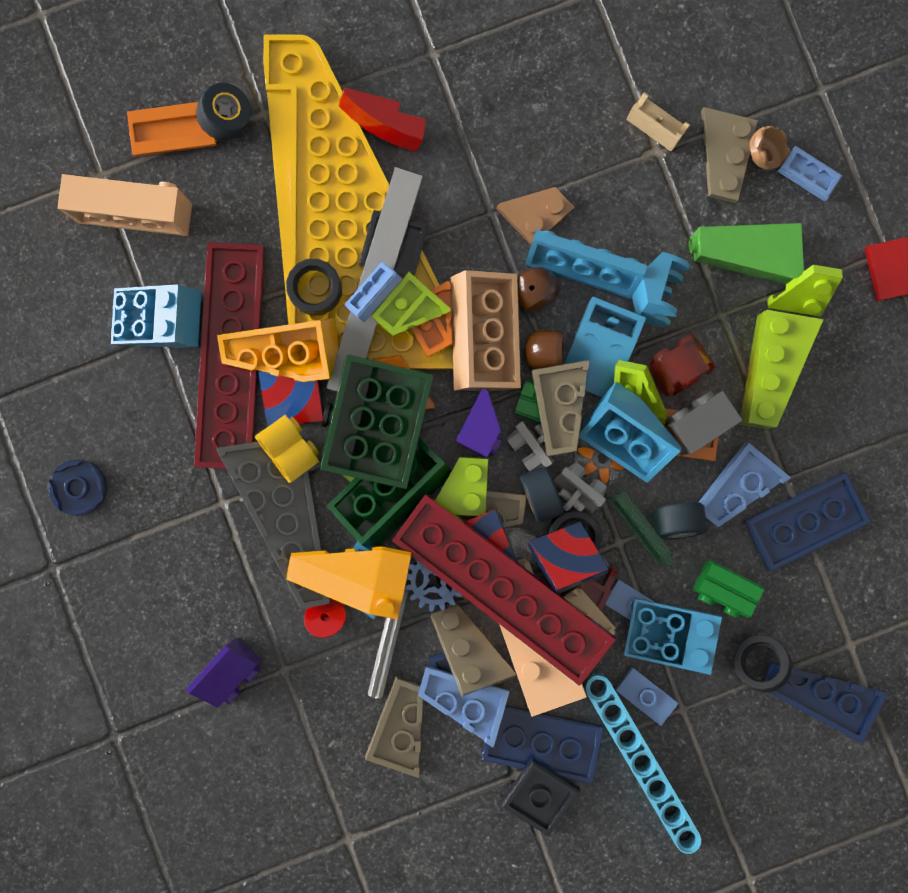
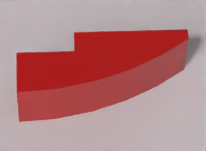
(383, 118)

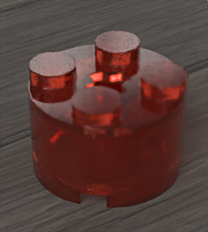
(682, 366)

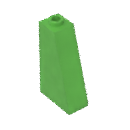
(754, 250)

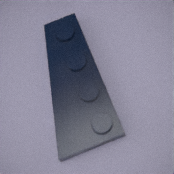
(835, 702)

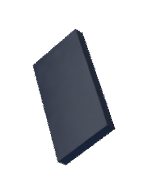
(807, 521)
(557, 742)

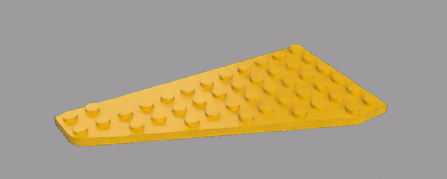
(328, 190)

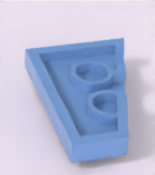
(741, 483)
(477, 712)

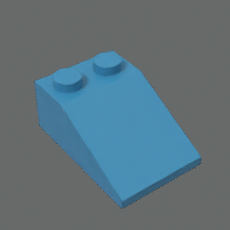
(629, 433)

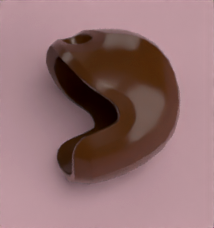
(545, 291)
(544, 349)

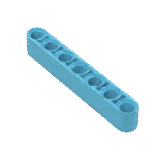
(650, 771)

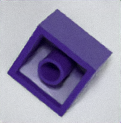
(481, 428)
(225, 673)

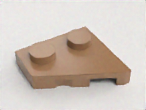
(536, 211)

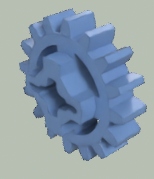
(420, 591)

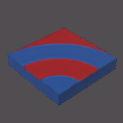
(290, 398)

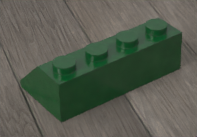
(376, 510)

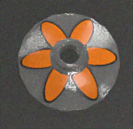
(587, 457)

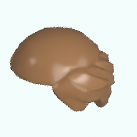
(769, 147)

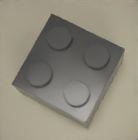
(704, 422)

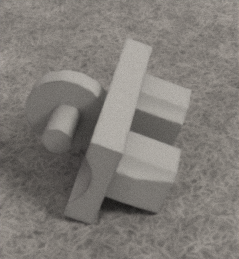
(524, 435)
(577, 492)

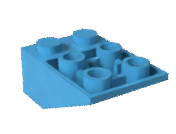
(156, 316)
(604, 337)
(673, 635)

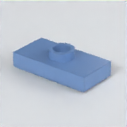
(810, 173)
(373, 291)
(622, 598)
(646, 696)

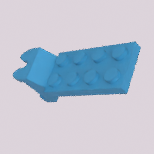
(612, 273)

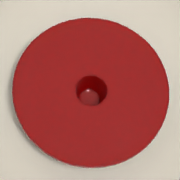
(325, 619)

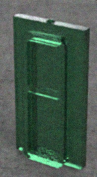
(642, 528)

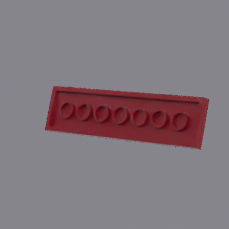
(227, 392)
(504, 589)

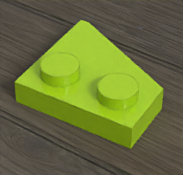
(809, 292)
(639, 381)
(466, 487)

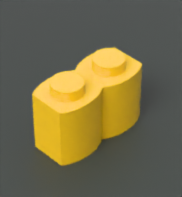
(287, 448)

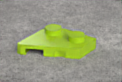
(408, 306)

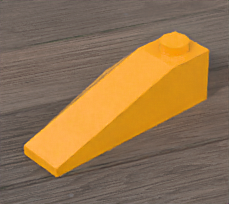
(294, 350)
(361, 579)

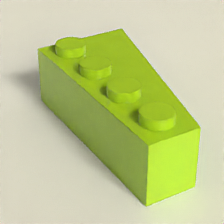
(775, 363)

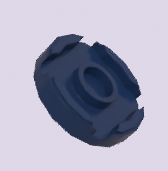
(77, 487)

